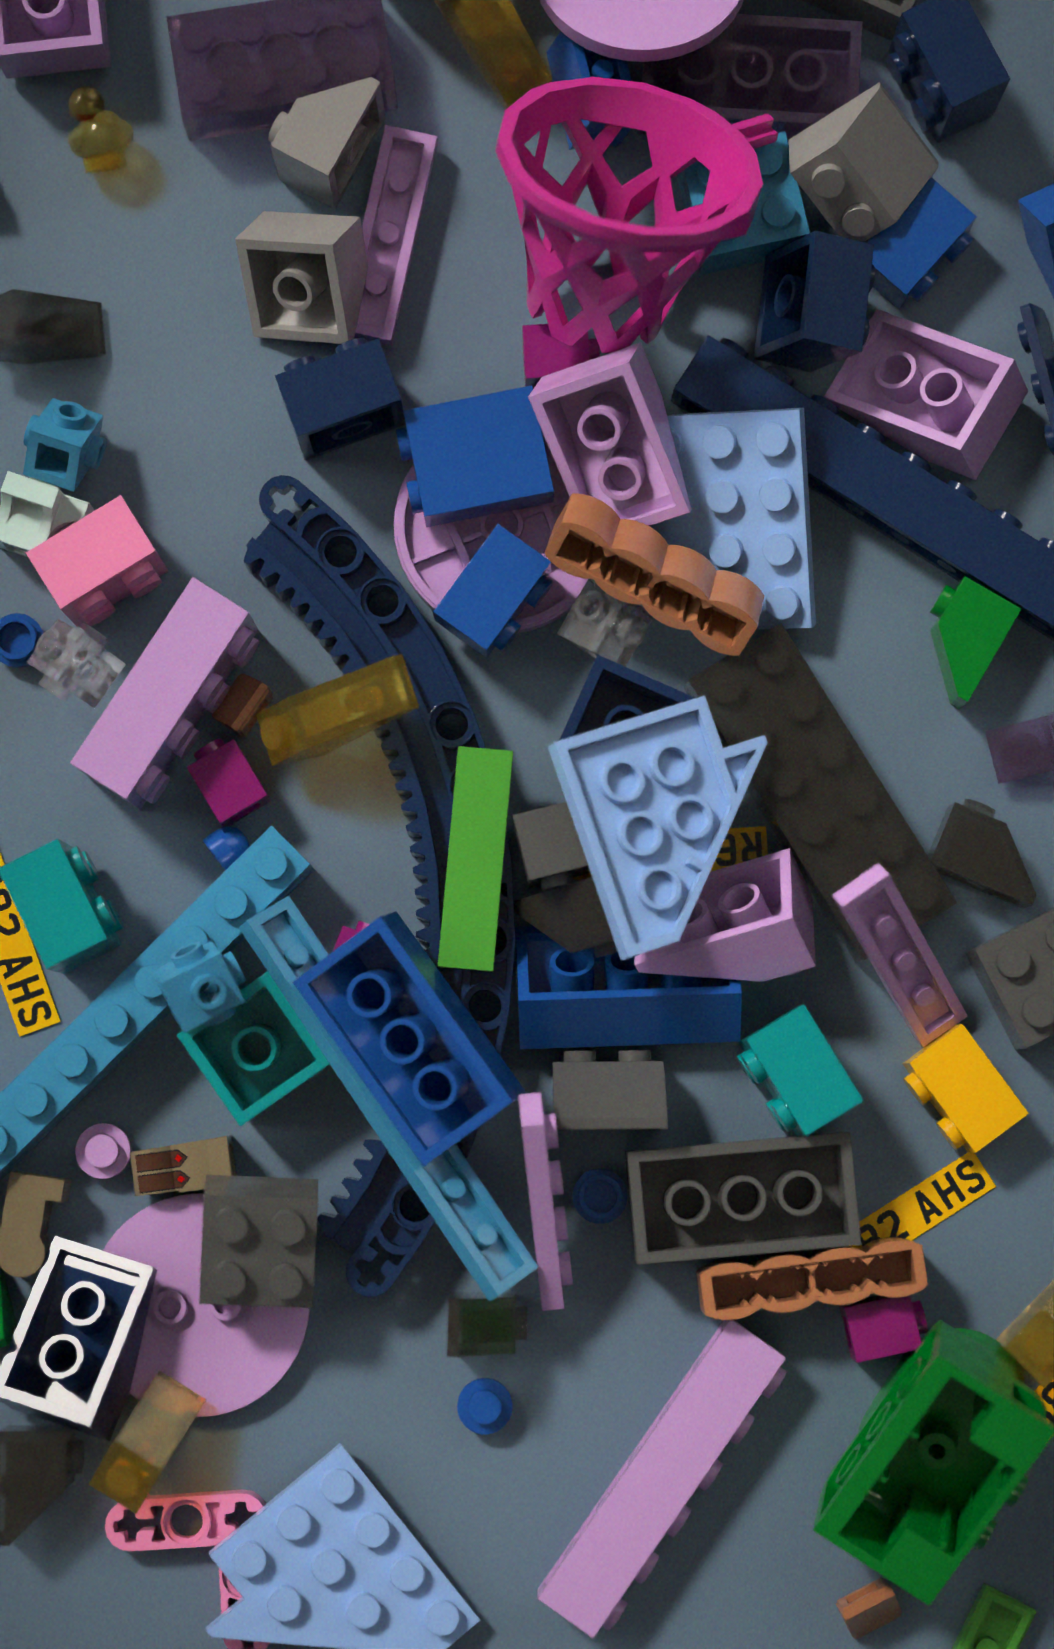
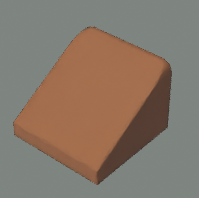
(242, 703)
(869, 1608)

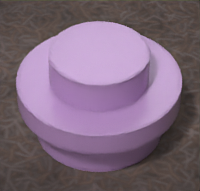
(103, 1151)

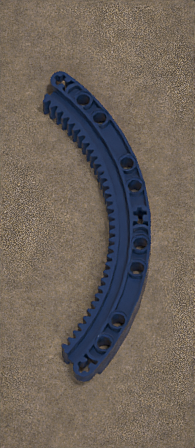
(338, 605)

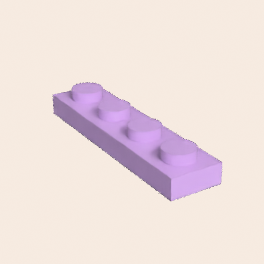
(392, 227)
(900, 954)
(545, 1180)

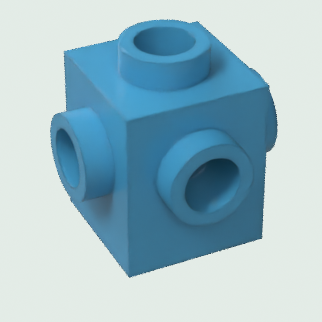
(63, 444)
(200, 985)

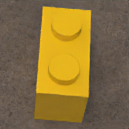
(963, 1089)

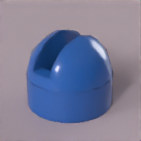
(226, 845)

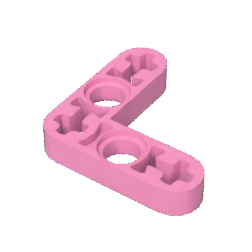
(215, 1527)

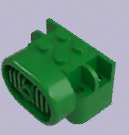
(934, 1460)

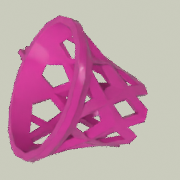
(640, 256)

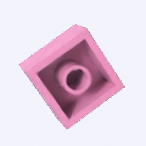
(98, 563)

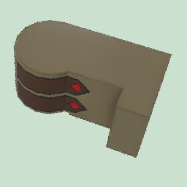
(182, 1165)
(27, 1220)

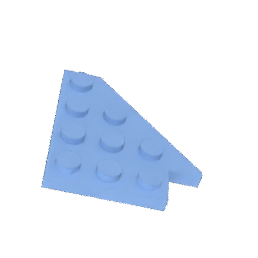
(749, 504)
(653, 814)
(335, 1570)

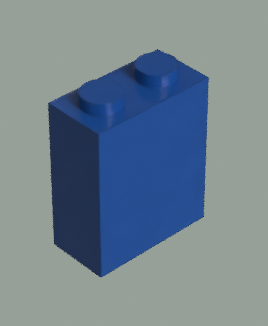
(475, 457)

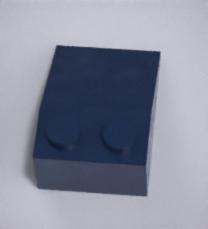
(78, 1339)

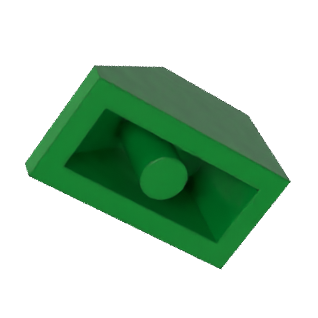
(968, 635)

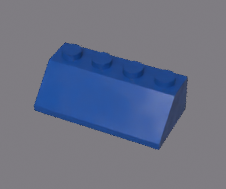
(607, 1002)
(409, 1037)

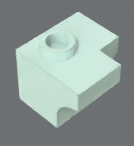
(35, 512)

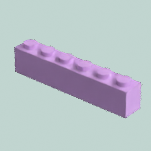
(661, 1477)

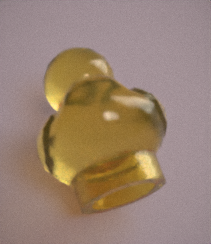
(100, 135)

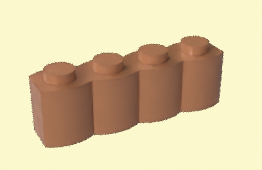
(643, 569)
(792, 1282)

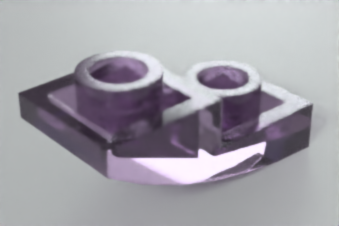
(1022, 748)

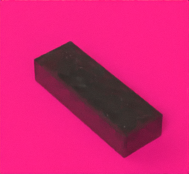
(816, 780)

